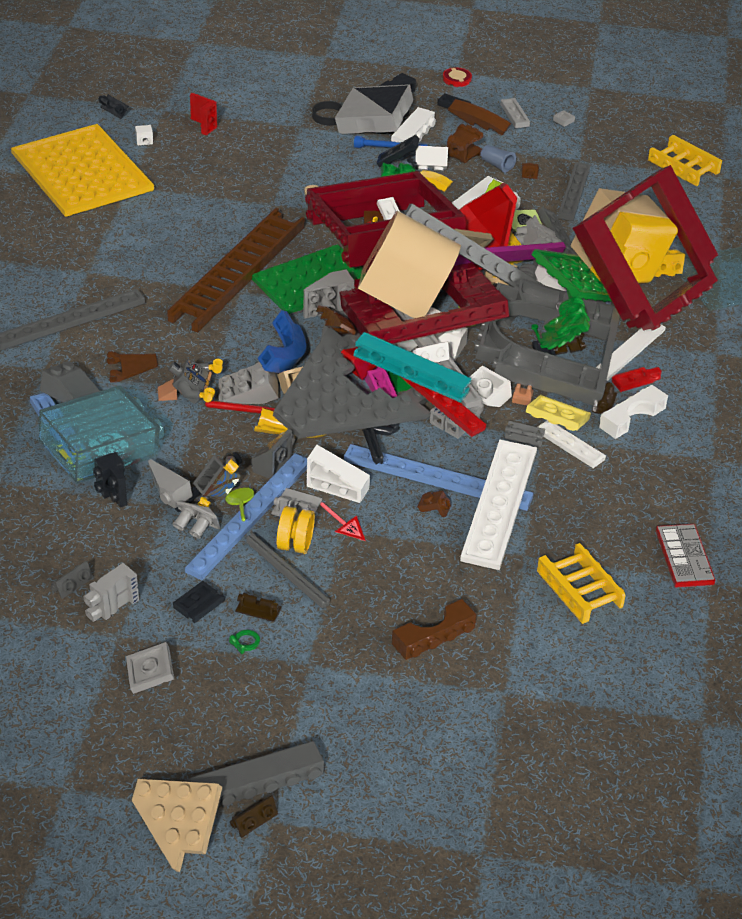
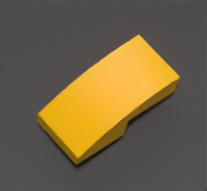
(440, 181)

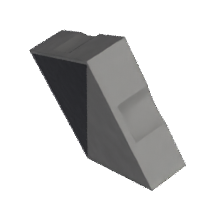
(374, 109)

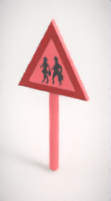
(351, 528)

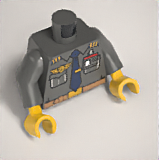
(193, 379)

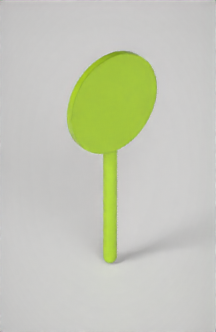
(239, 497)

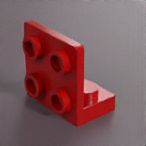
(204, 111)

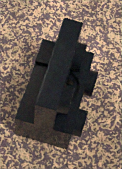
(110, 478)

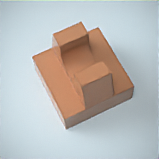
(522, 395)

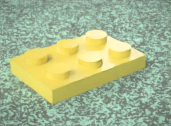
(558, 412)

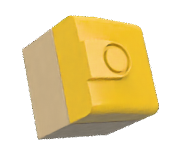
(639, 230)

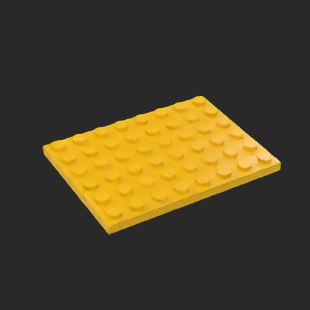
(82, 169)

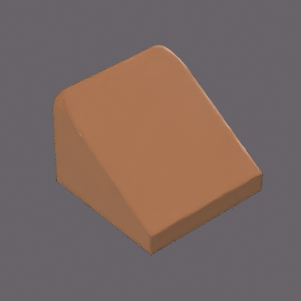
(167, 391)

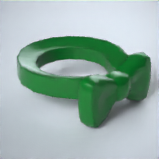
(242, 648)

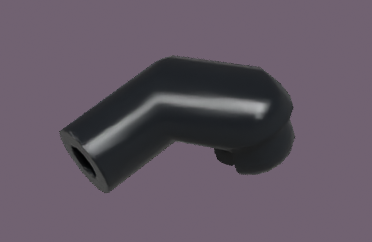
(387, 430)

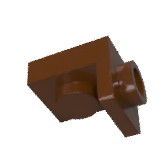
(530, 170)

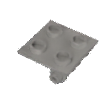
(297, 500)

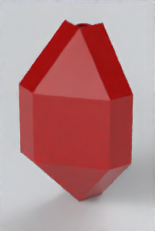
(492, 214)

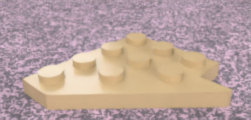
(178, 815)

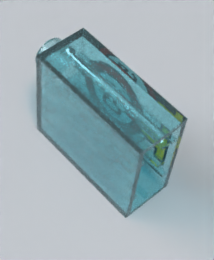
(97, 426)

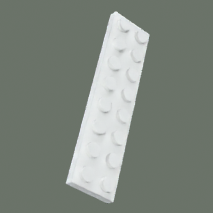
(499, 505)

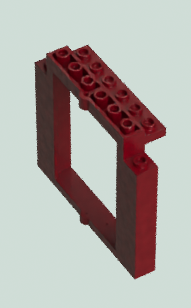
(616, 272)

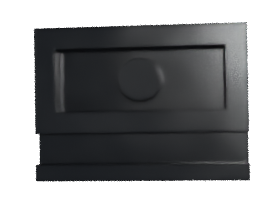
(198, 601)

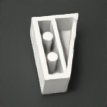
(336, 476)

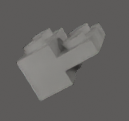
(538, 234)

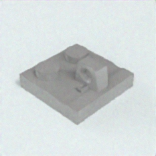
(149, 667)

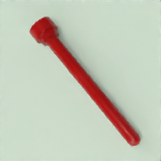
(236, 407)

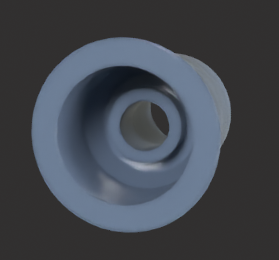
(499, 158)

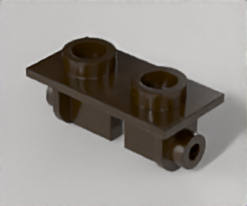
(574, 346)
(607, 400)
(261, 609)
(255, 816)

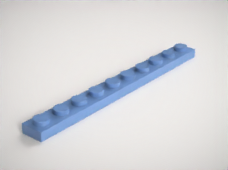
(424, 473)
(253, 510)

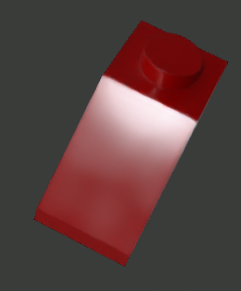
(360, 366)

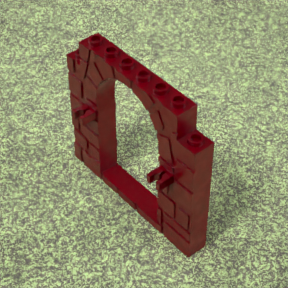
(466, 286)

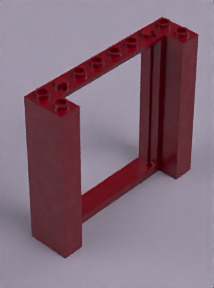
(350, 199)

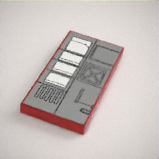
(685, 555)

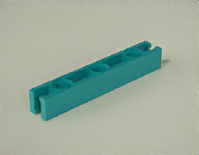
(412, 367)

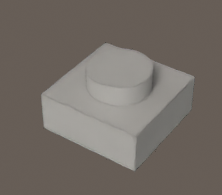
(564, 118)

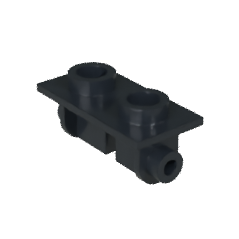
(113, 105)

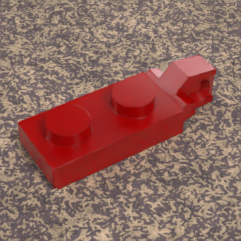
(636, 378)

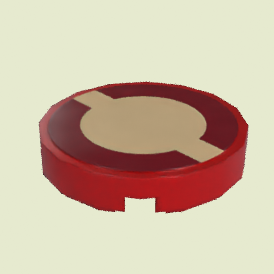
(457, 76)

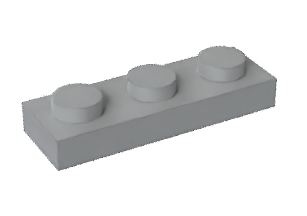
(515, 113)

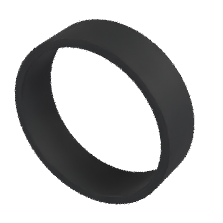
(325, 105)

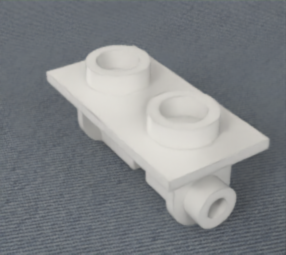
(435, 352)

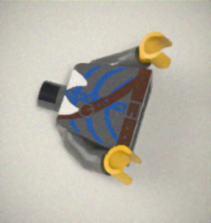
(217, 479)

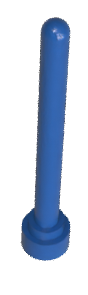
(360, 142)

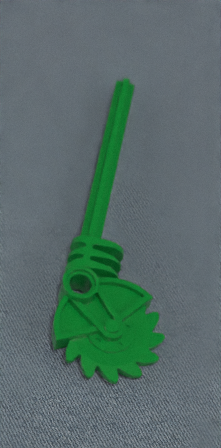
(564, 328)

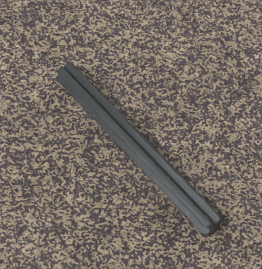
(288, 571)

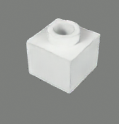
(144, 135)

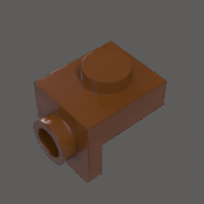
(435, 501)

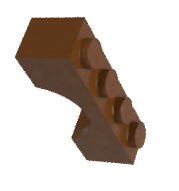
(413, 639)

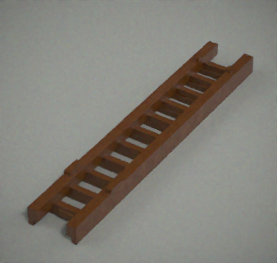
(231, 260)

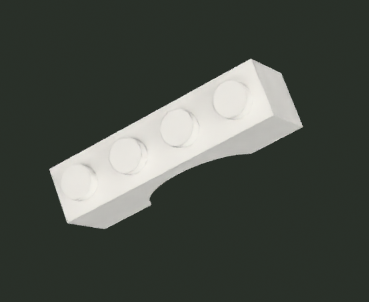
(647, 401)

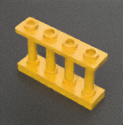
(690, 152)
(573, 597)

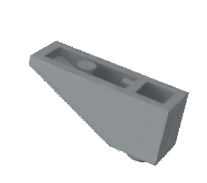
(169, 484)

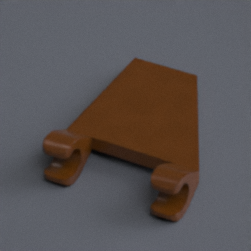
(130, 364)

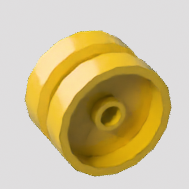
(295, 529)

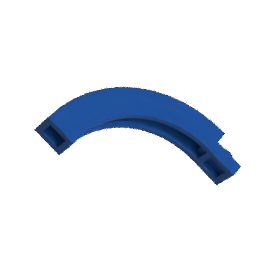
(294, 342)

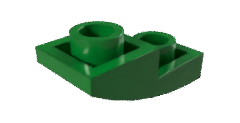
(389, 169)

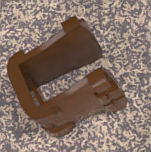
(461, 145)

